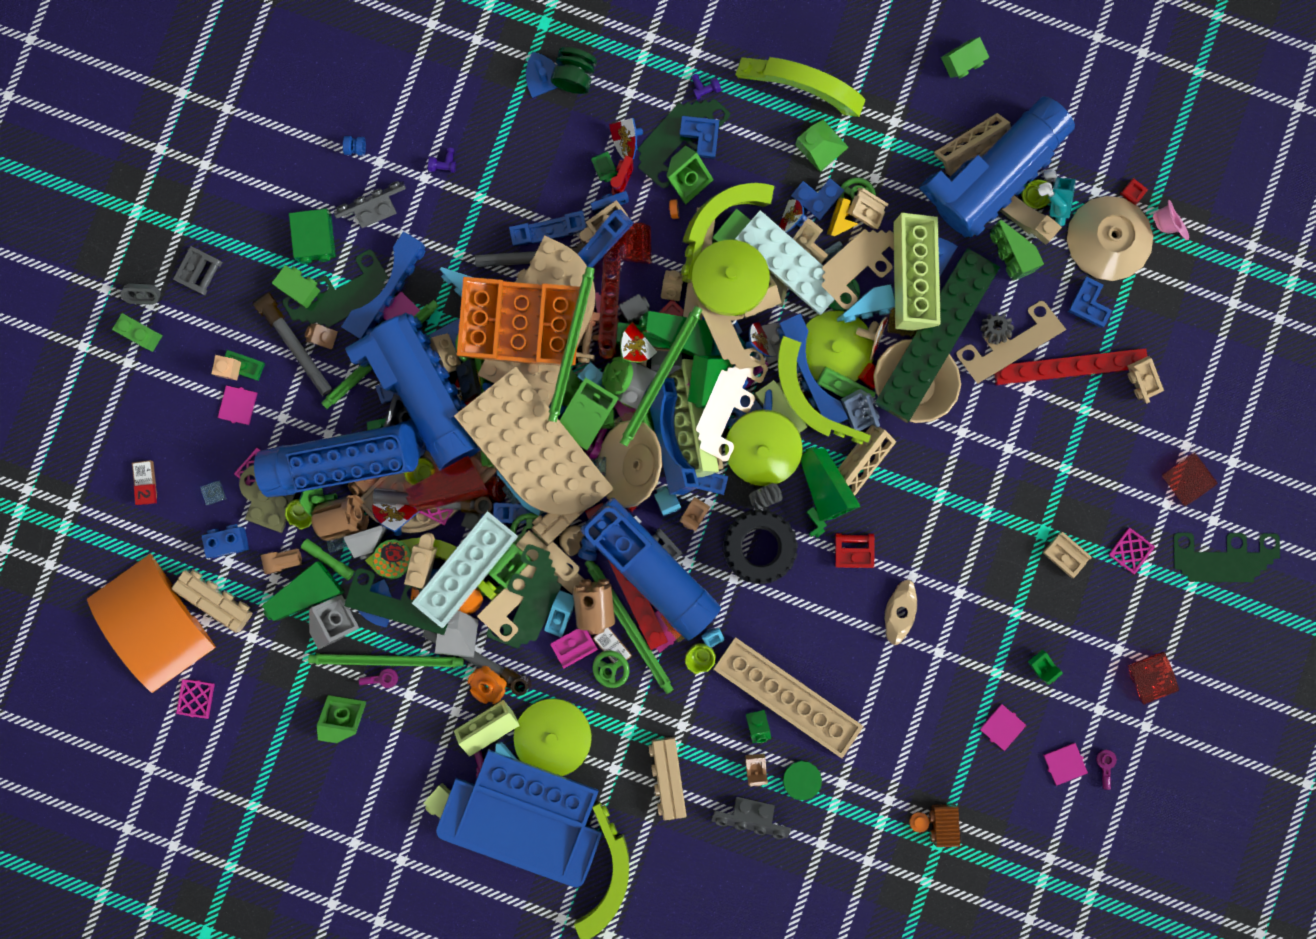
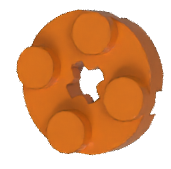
(495, 685)

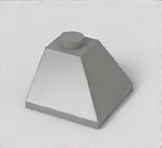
(639, 385)
(365, 542)
(330, 622)
(459, 636)

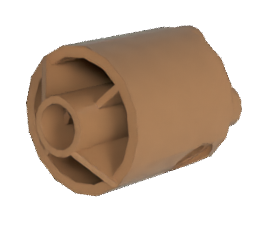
(593, 605)

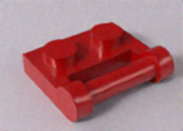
(624, 170)
(854, 556)

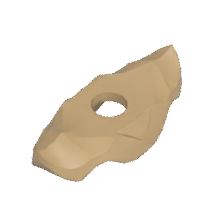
(897, 627)

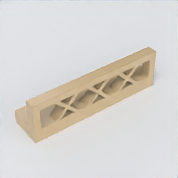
(976, 143)
(860, 458)

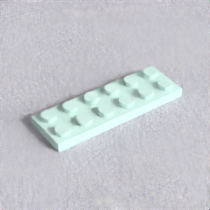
(788, 261)
(464, 569)

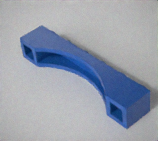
(607, 235)
(406, 253)
(823, 403)
(679, 473)

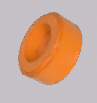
(674, 209)

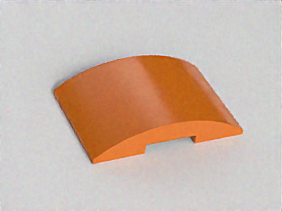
(515, 321)
(149, 624)

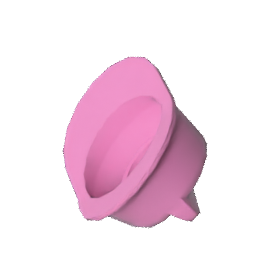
(1169, 221)

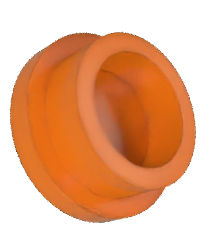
(919, 822)

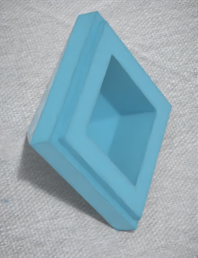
(713, 637)

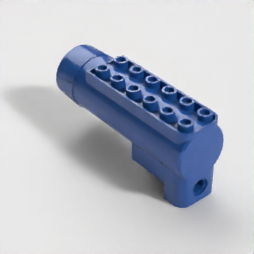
(988, 182)
(412, 369)
(338, 460)
(651, 569)

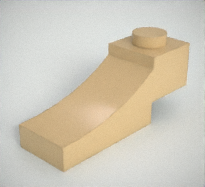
(1031, 220)

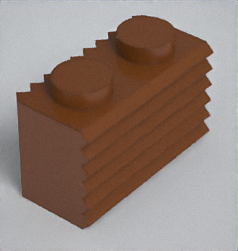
(945, 825)

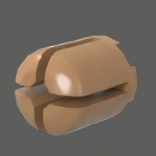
(339, 518)

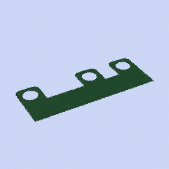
(401, 610)

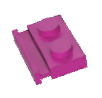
(573, 647)

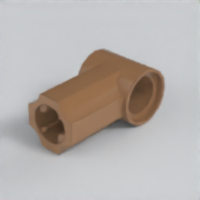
(276, 561)

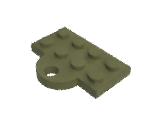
(264, 510)

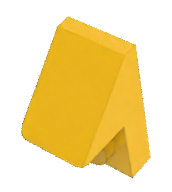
(838, 222)

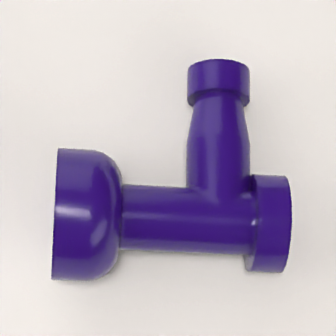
(701, 90)
(449, 164)

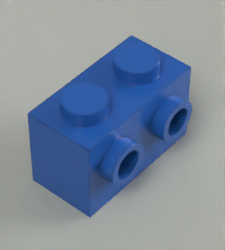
(225, 542)

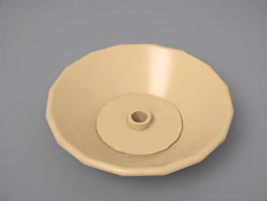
(1096, 249)
(940, 395)
(634, 468)

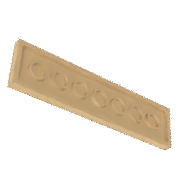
(788, 697)

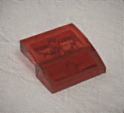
(636, 244)
(1189, 479)
(1153, 677)

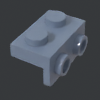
(860, 410)

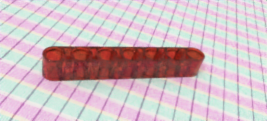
(609, 302)

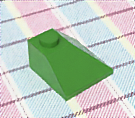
(821, 145)
(688, 174)
(339, 719)

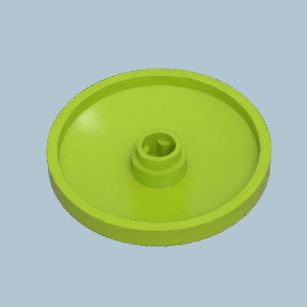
(730, 277)
(837, 346)
(764, 447)
(553, 736)

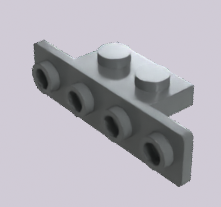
(374, 207)
(752, 816)

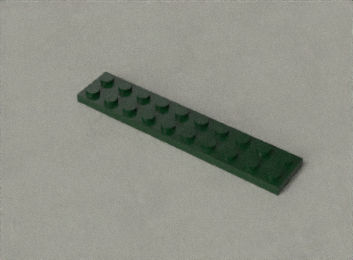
(933, 344)

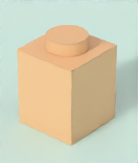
(226, 367)

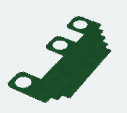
(667, 137)
(338, 303)
(1228, 566)
(537, 601)

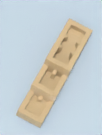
(530, 538)

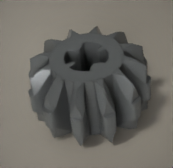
(999, 321)
(765, 496)

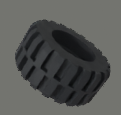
(786, 547)

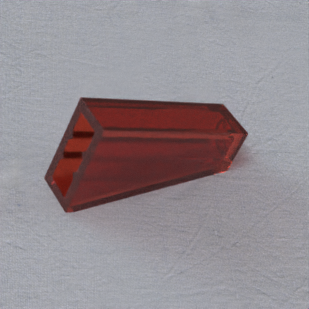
(448, 486)

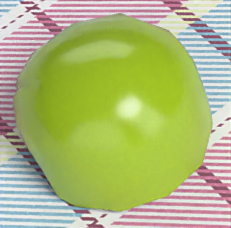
(1031, 195)
(423, 470)
(297, 515)
(700, 658)

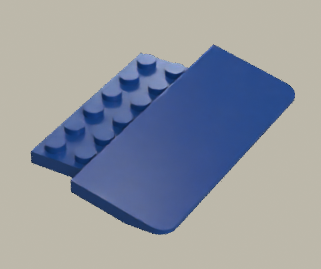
(524, 819)

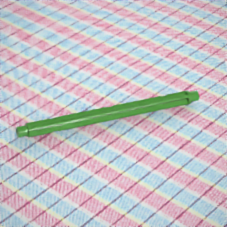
(571, 344)
(361, 371)
(660, 376)
(633, 633)
(386, 660)

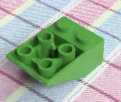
(1017, 252)
(588, 412)
(508, 565)

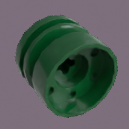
(573, 70)

